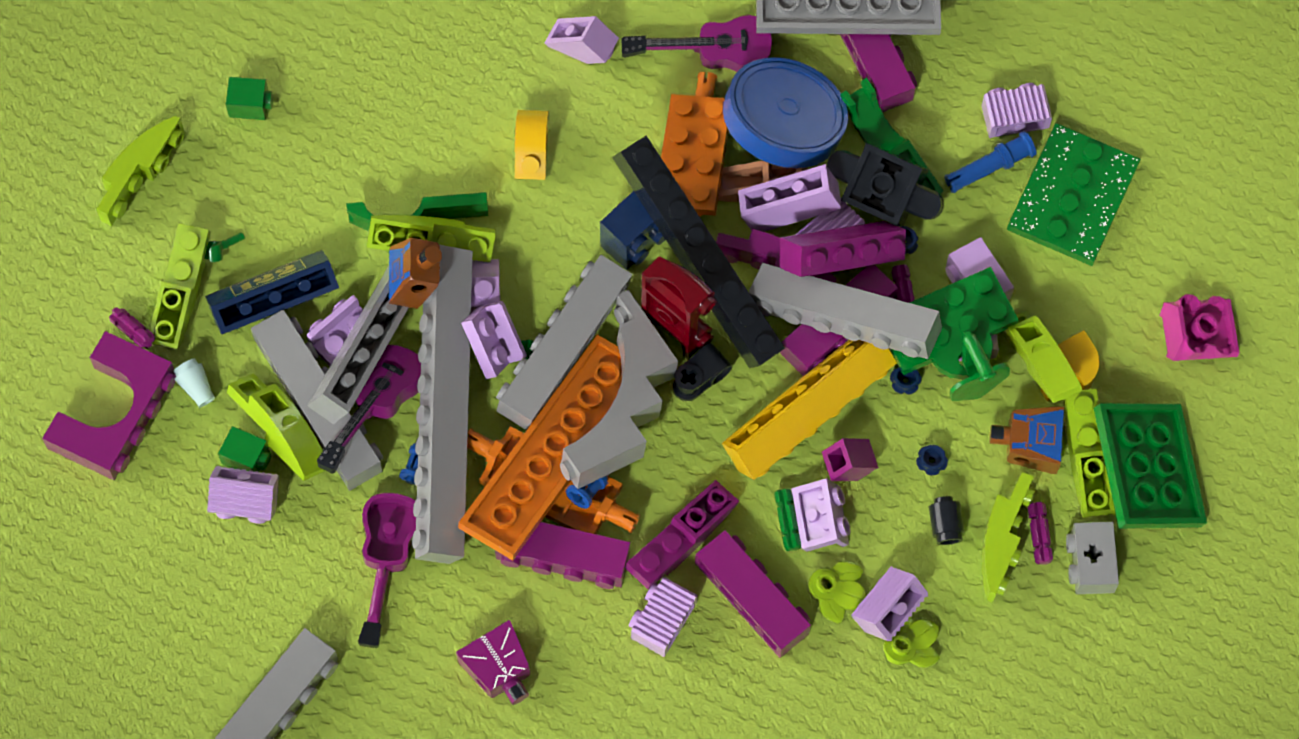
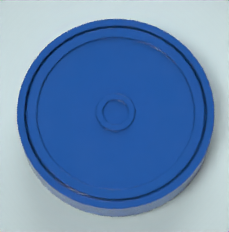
(785, 112)

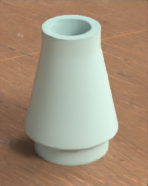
(194, 382)

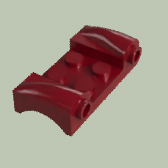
(675, 301)

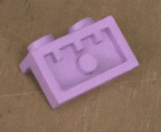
(330, 334)
(493, 338)
(820, 515)

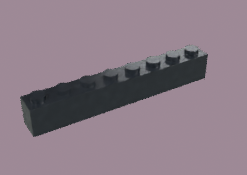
(698, 251)

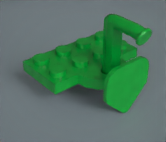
(969, 317)

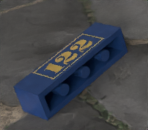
(272, 292)

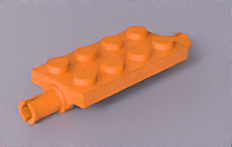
(697, 144)
(564, 510)

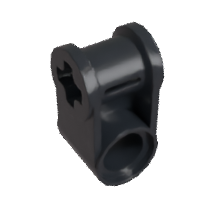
(704, 369)

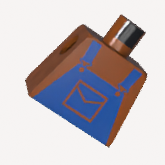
(413, 271)
(1032, 438)

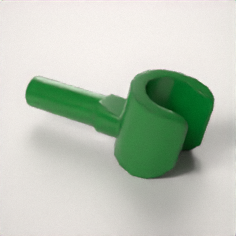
(215, 248)

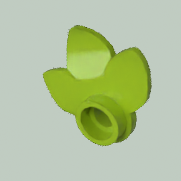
(843, 590)
(917, 641)

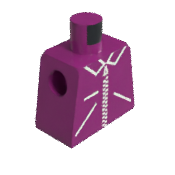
(497, 663)

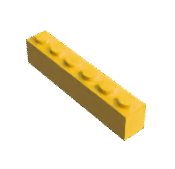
(806, 406)

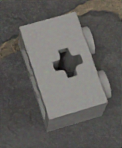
(1099, 541)

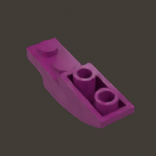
(757, 250)
(683, 535)

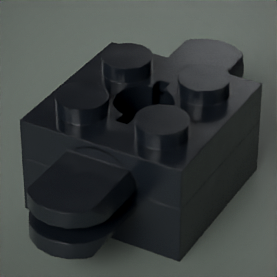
(885, 185)

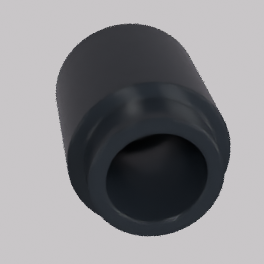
(946, 520)

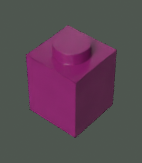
(850, 459)

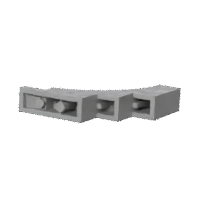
(616, 438)

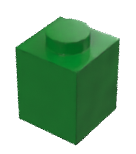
(248, 98)
(244, 451)

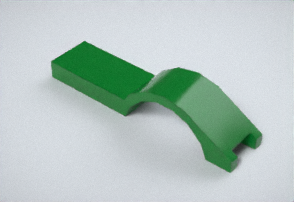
(876, 130)
(436, 206)

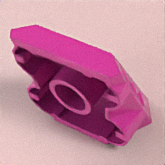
(1199, 328)

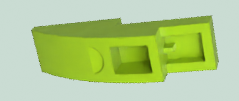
(143, 157)
(392, 229)
(180, 286)
(1042, 357)
(284, 425)
(1087, 455)
(1001, 545)

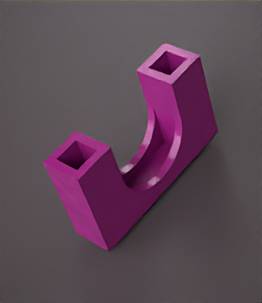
(108, 448)

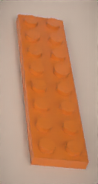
(531, 474)

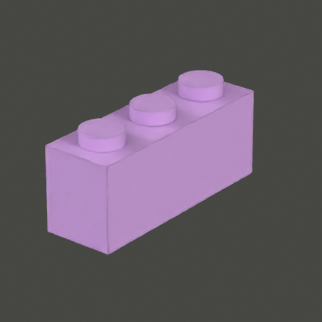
(790, 199)

